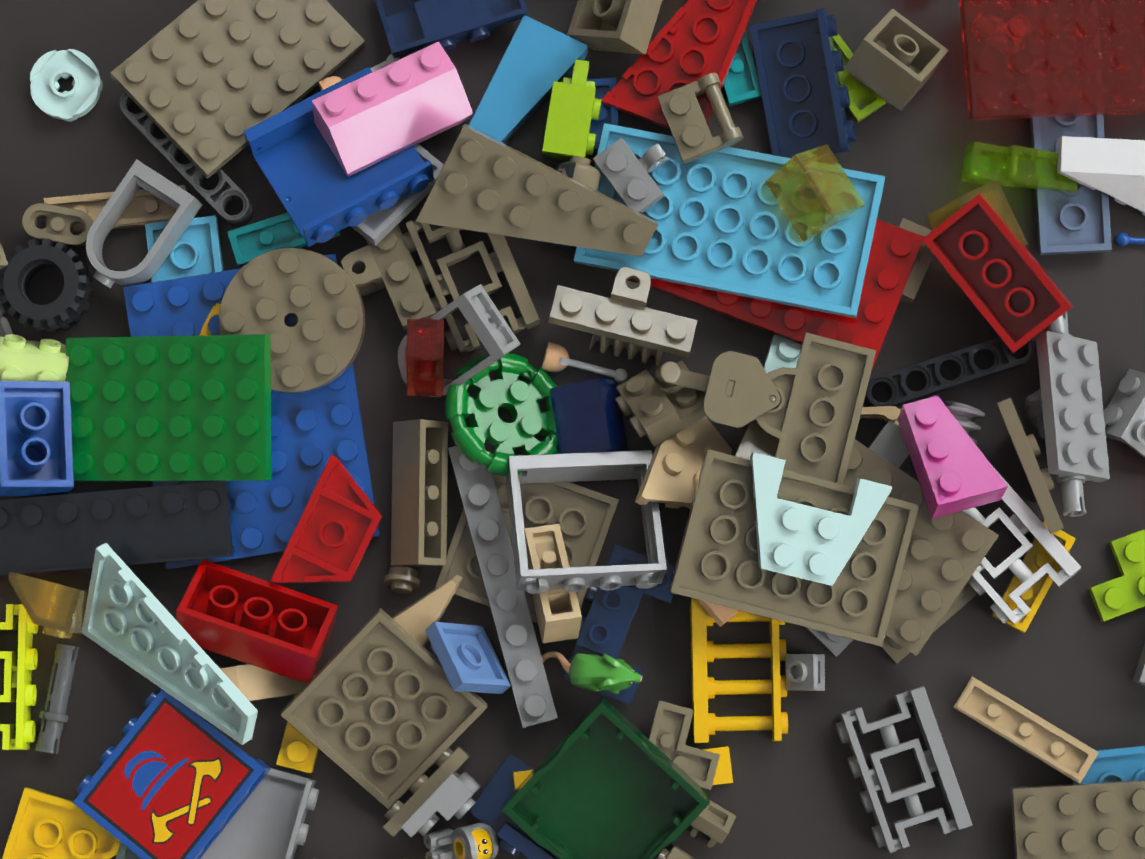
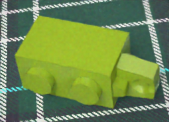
(570, 116)

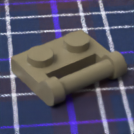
(689, 124)

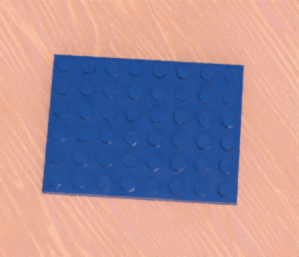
(303, 425)

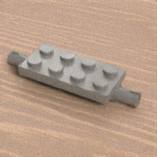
(1072, 412)

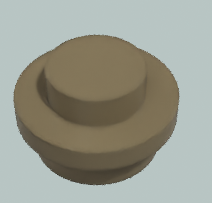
(402, 579)

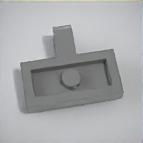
(631, 176)

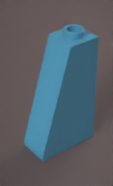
(525, 78)

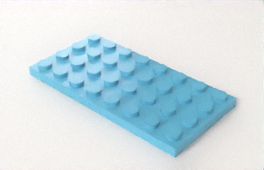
(732, 237)

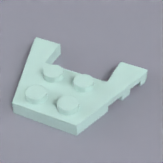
(803, 538)

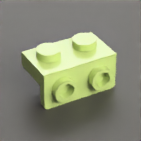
(32, 359)

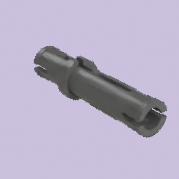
(57, 699)

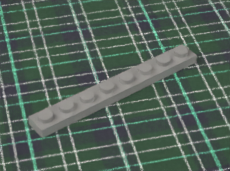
(506, 603)

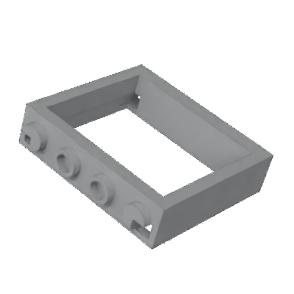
(575, 468)

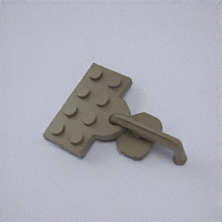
(816, 401)

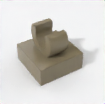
(713, 822)

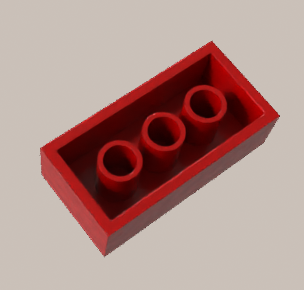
(997, 272)
(256, 621)

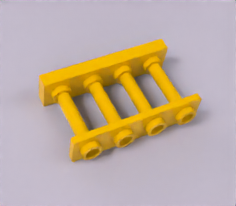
(706, 687)

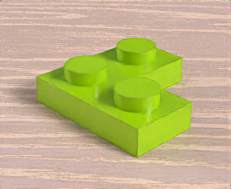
(1128, 590)

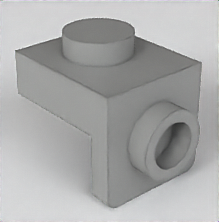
(805, 672)

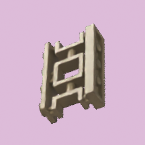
(496, 263)

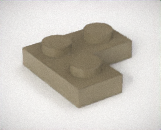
(669, 734)

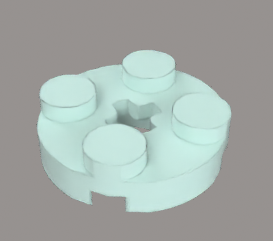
(71, 104)

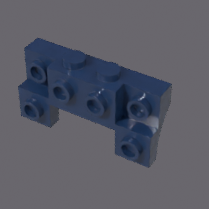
(425, 22)
(612, 615)

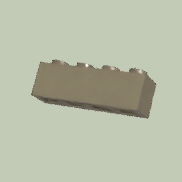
(419, 493)

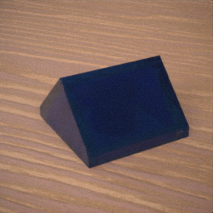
(588, 417)

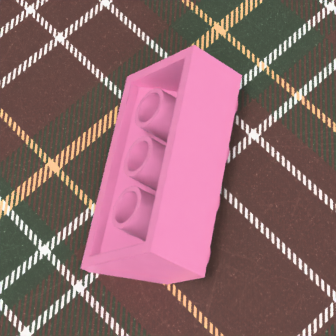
(392, 109)

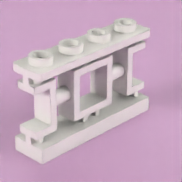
(1019, 524)

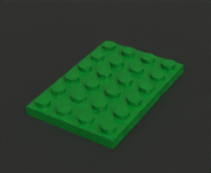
(171, 408)

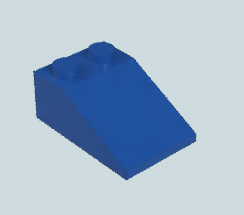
(35, 438)

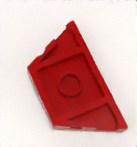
(330, 531)

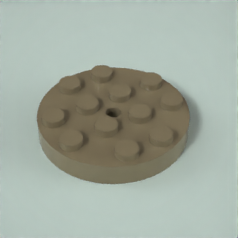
(326, 308)

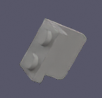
(1126, 412)

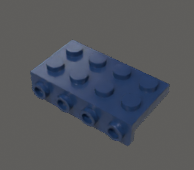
(802, 84)

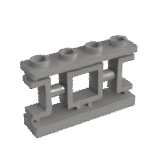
(931, 760)

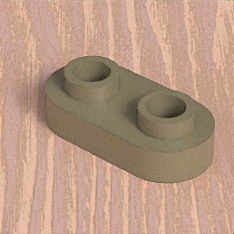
(59, 226)

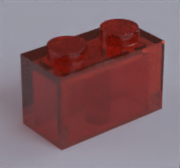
(425, 357)

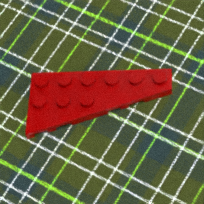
(692, 44)

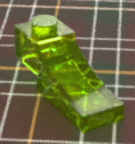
(1014, 167)

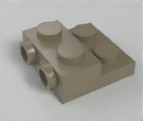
(658, 406)

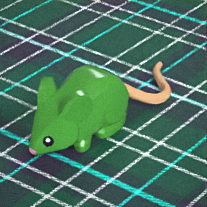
(597, 672)

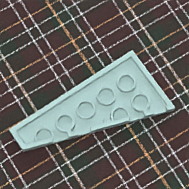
(145, 636)

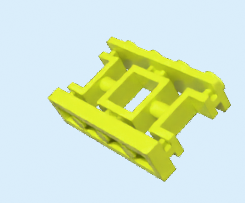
(20, 678)

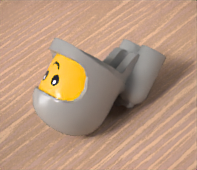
(465, 842)

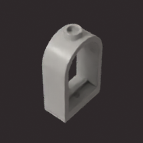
(160, 187)
(487, 325)

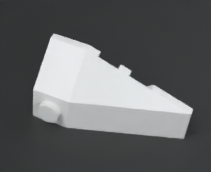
(1106, 165)

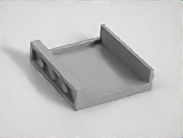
(269, 820)

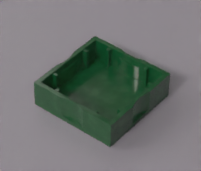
(605, 793)

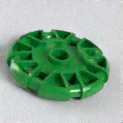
(517, 397)

